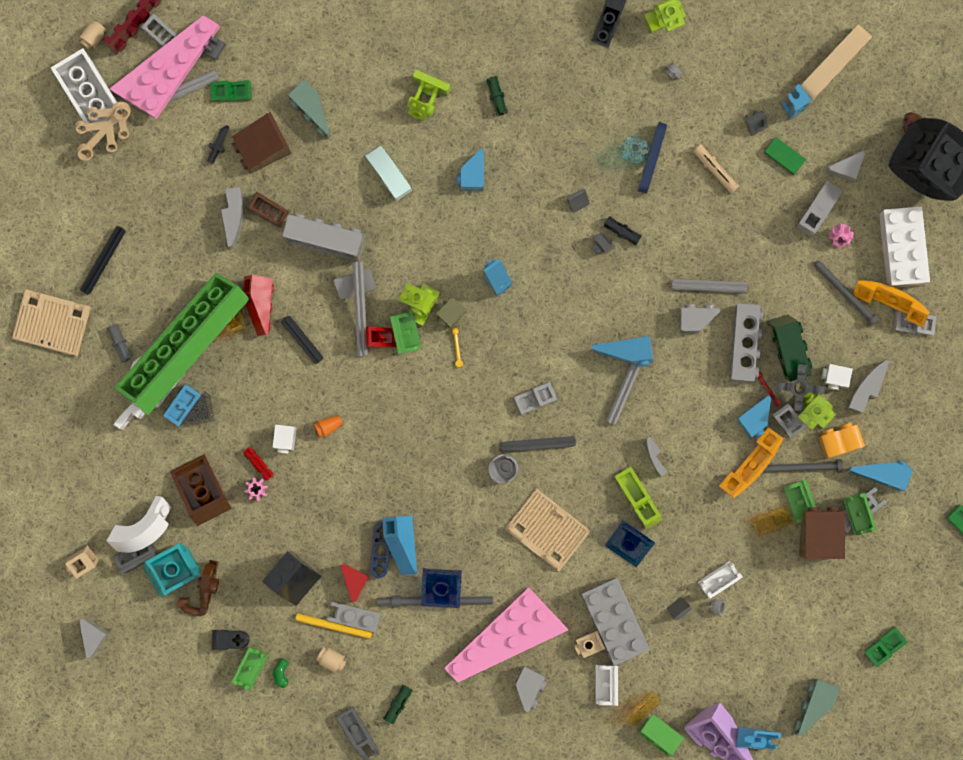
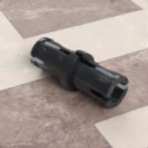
(622, 230)

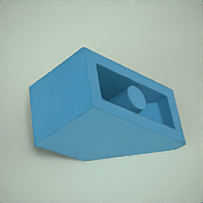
(472, 173)
(756, 418)

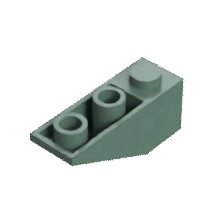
(308, 101)
(819, 702)

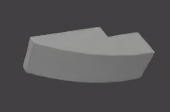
(233, 215)
(867, 388)

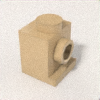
(87, 557)
(594, 638)

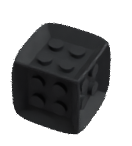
(931, 159)

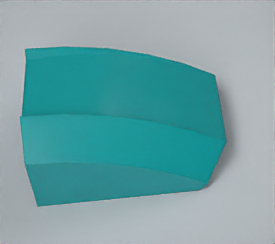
(171, 569)

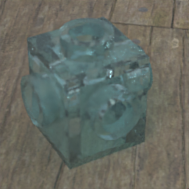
(634, 156)

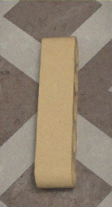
(836, 62)

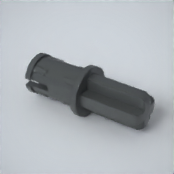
(119, 343)

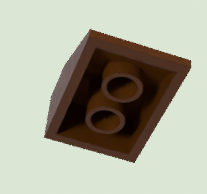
(200, 490)

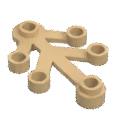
(103, 128)

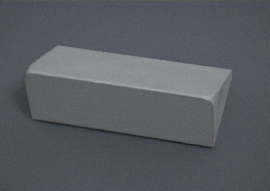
(345, 284)

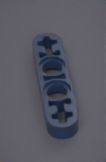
(652, 158)

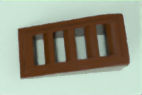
(250, 207)

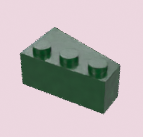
(790, 345)

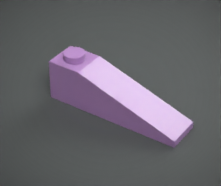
(718, 732)

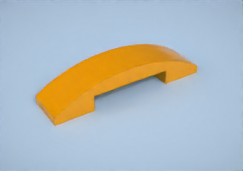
(894, 298)
(754, 464)

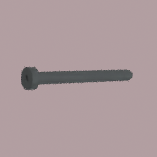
(846, 293)
(838, 466)

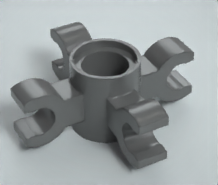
(801, 377)

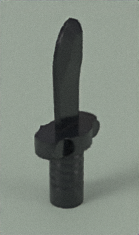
(216, 148)

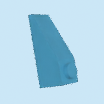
(632, 351)
(889, 474)

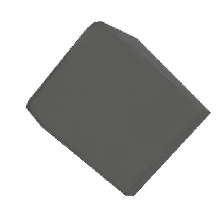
(578, 200)
(679, 608)

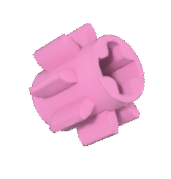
(841, 235)
(252, 485)

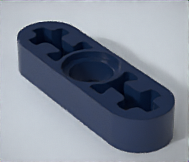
(374, 545)

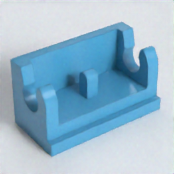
(799, 102)
(181, 405)
(756, 738)

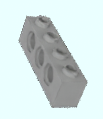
(737, 371)

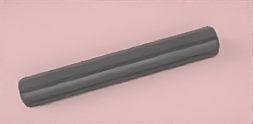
(536, 444)

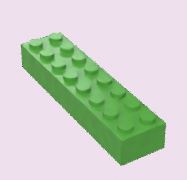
(182, 343)

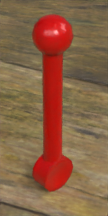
(776, 401)

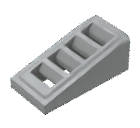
(149, 22)

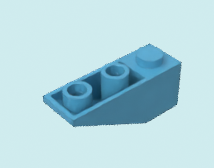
(496, 277)
(401, 543)

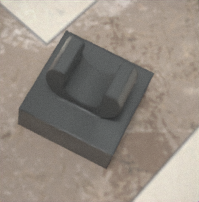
(214, 48)
(756, 122)
(603, 242)

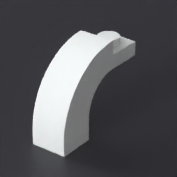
(144, 532)

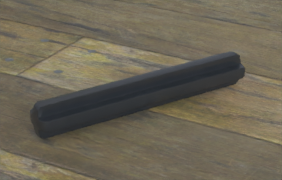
(102, 260)

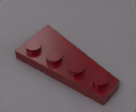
(129, 28)

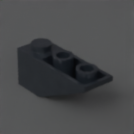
(608, 21)

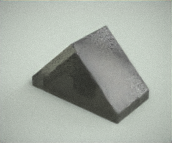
(201, 412)

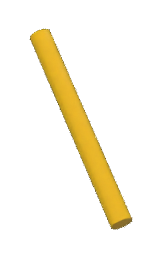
(333, 626)

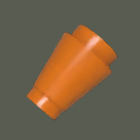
(328, 425)

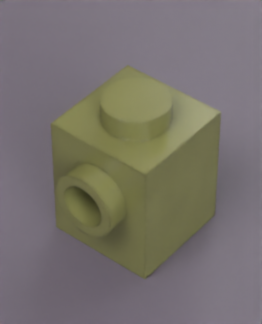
(450, 313)

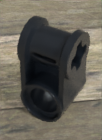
(226, 639)

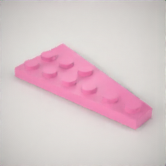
(159, 77)
(512, 632)

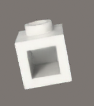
(836, 377)
(284, 438)

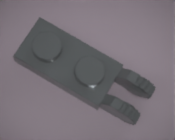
(357, 732)

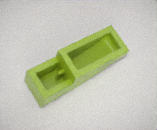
(638, 498)

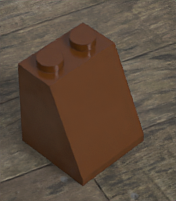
(260, 144)
(822, 534)

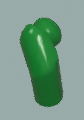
(278, 673)

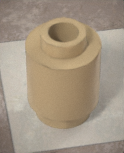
(92, 35)
(331, 660)

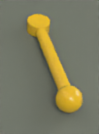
(458, 363)

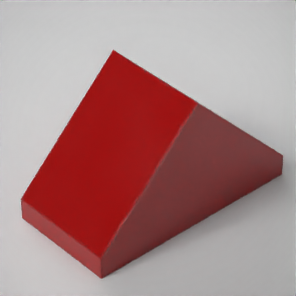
(380, 338)
(354, 580)

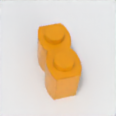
(841, 441)

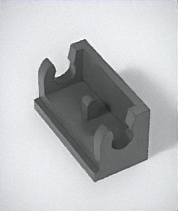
(132, 560)

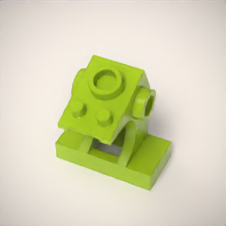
(667, 11)
(429, 86)
(420, 301)
(816, 411)

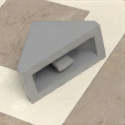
(847, 168)
(789, 420)
(92, 636)

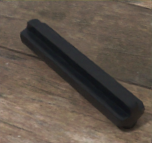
(302, 339)

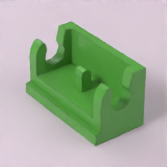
(405, 332)
(799, 498)
(859, 514)
(250, 668)
(660, 735)

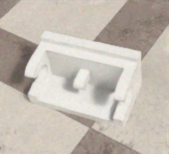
(719, 579)
(606, 684)

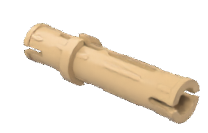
(700, 152)

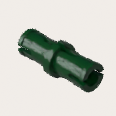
(497, 96)
(398, 704)

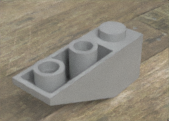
(819, 209)

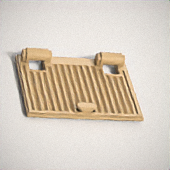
(51, 323)
(547, 529)

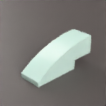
(388, 173)

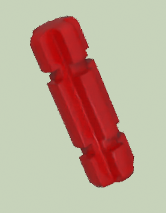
(258, 463)

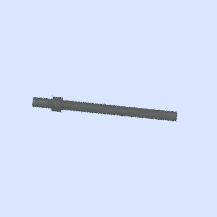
(396, 601)

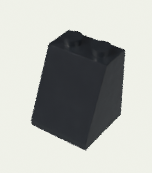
(291, 578)

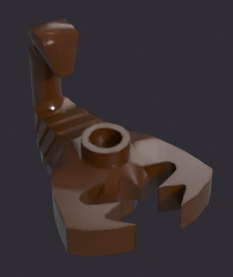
(207, 584)

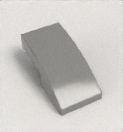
(903, 325)
(534, 398)
(653, 451)

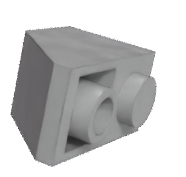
(695, 319)
(528, 686)

